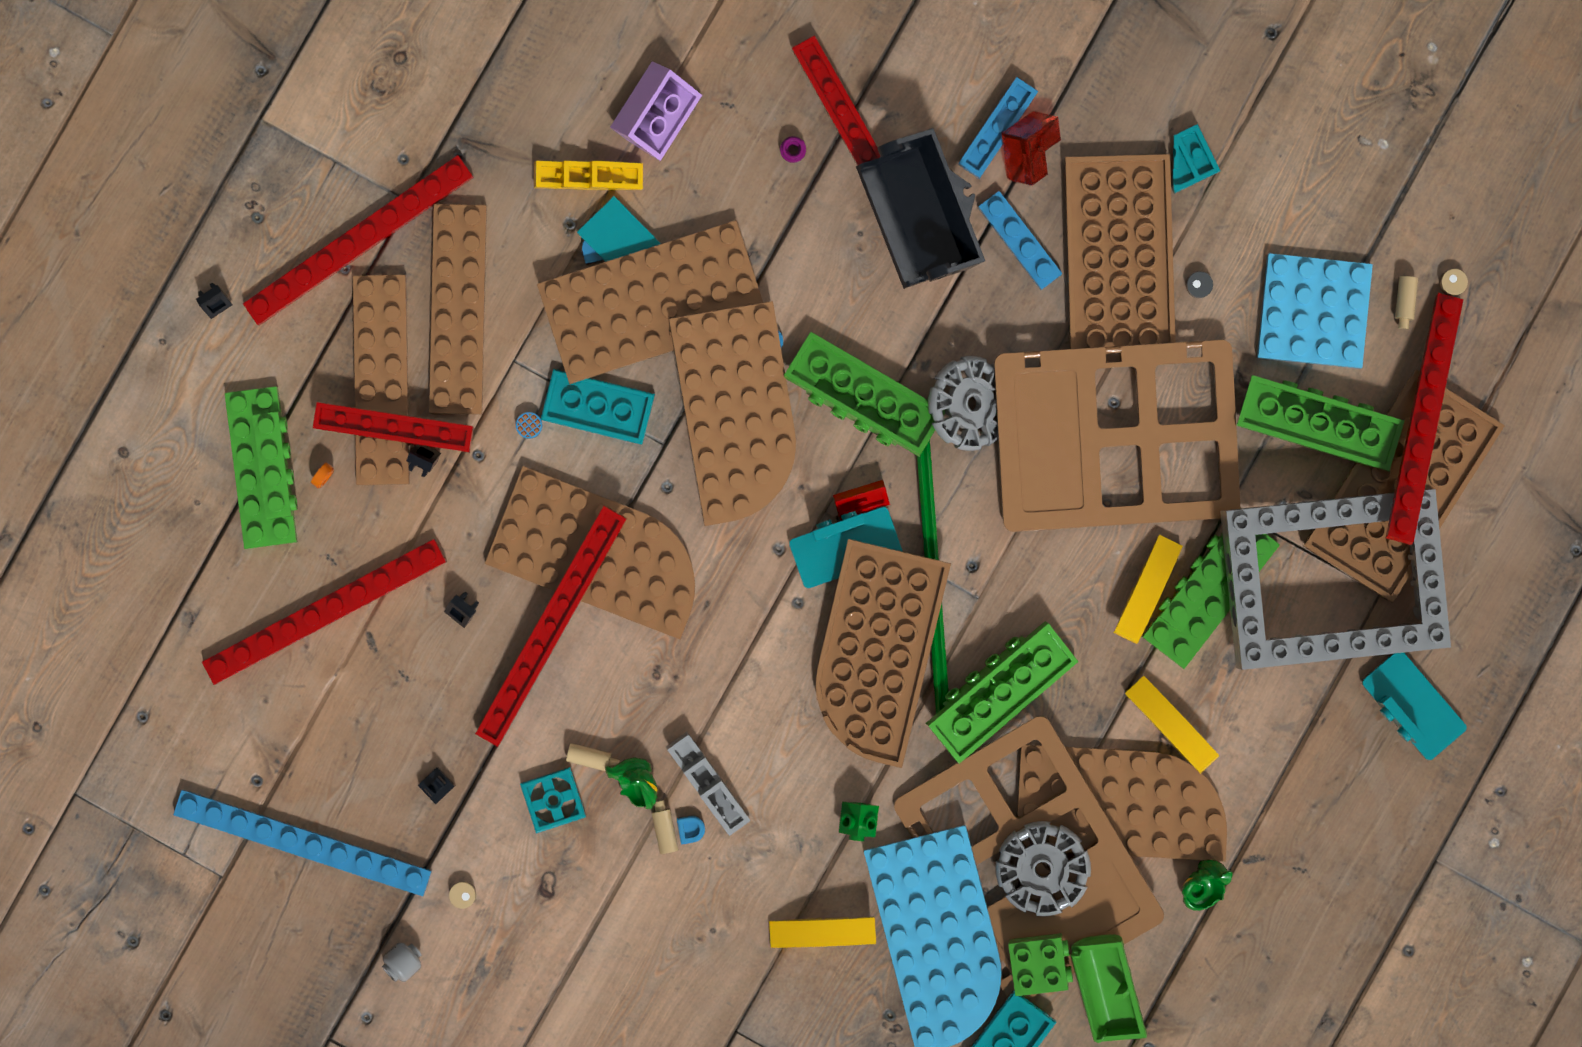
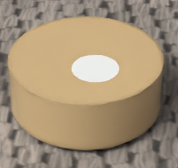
(1453, 282)
(462, 895)

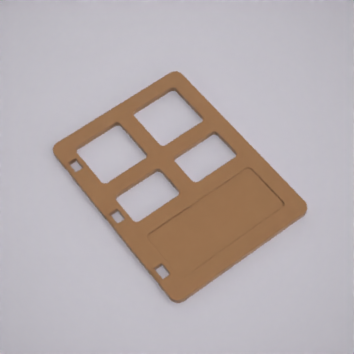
(1054, 439)
(1116, 894)

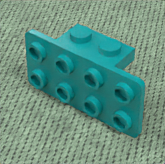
(822, 552)
(1413, 705)

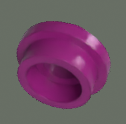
(793, 141)

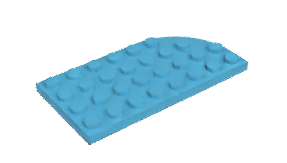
(937, 934)

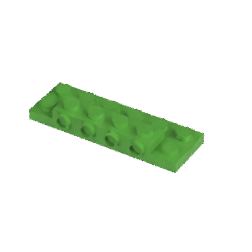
(862, 395)
(1320, 422)
(262, 467)
(1199, 602)
(1000, 690)

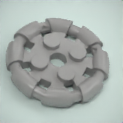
(956, 403)
(1050, 854)

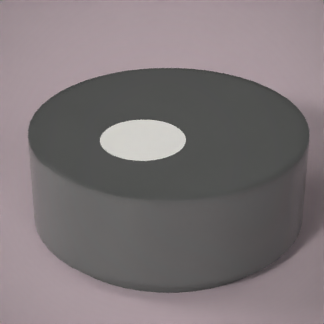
(1199, 284)

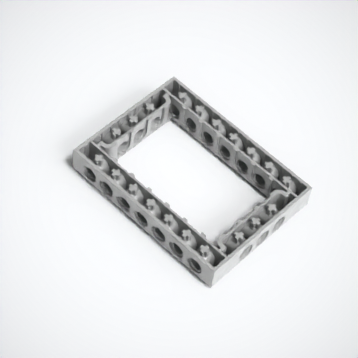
(1244, 589)

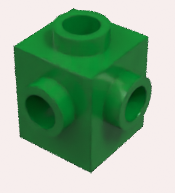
(858, 820)

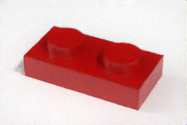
(862, 499)

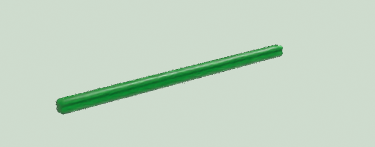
(931, 551)

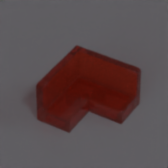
(1026, 147)

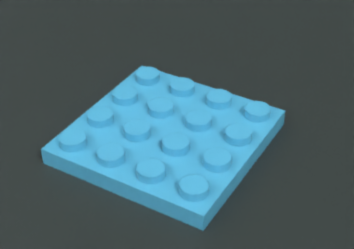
(1314, 311)

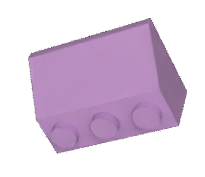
(656, 110)

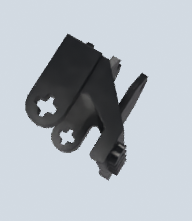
(921, 209)

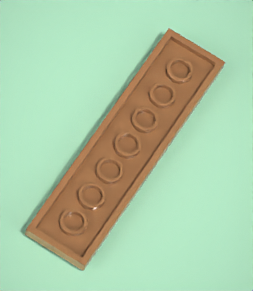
(458, 309)
(381, 373)

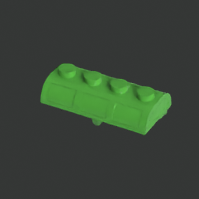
(1107, 988)

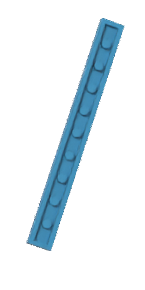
(302, 842)

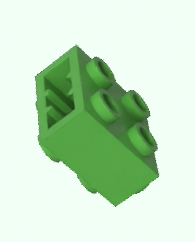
(1040, 964)

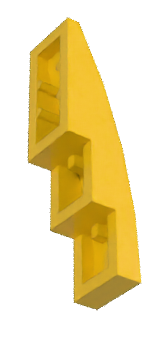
(588, 175)
(1148, 589)
(1172, 724)
(822, 932)

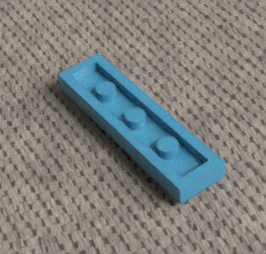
(990, 138)
(1020, 240)

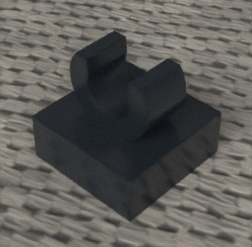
(213, 301)
(423, 457)
(460, 610)
(436, 785)

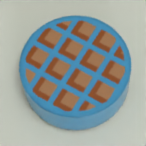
(529, 425)

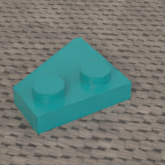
(1191, 159)

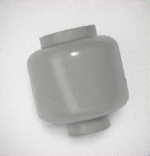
(402, 962)

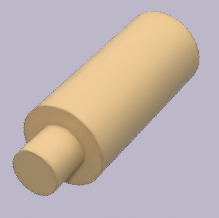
(1406, 300)
(590, 757)
(664, 828)

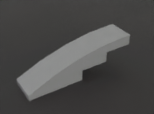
(708, 783)

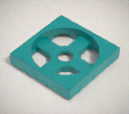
(556, 810)

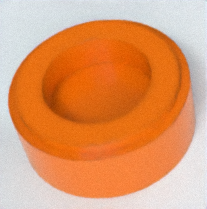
(322, 475)

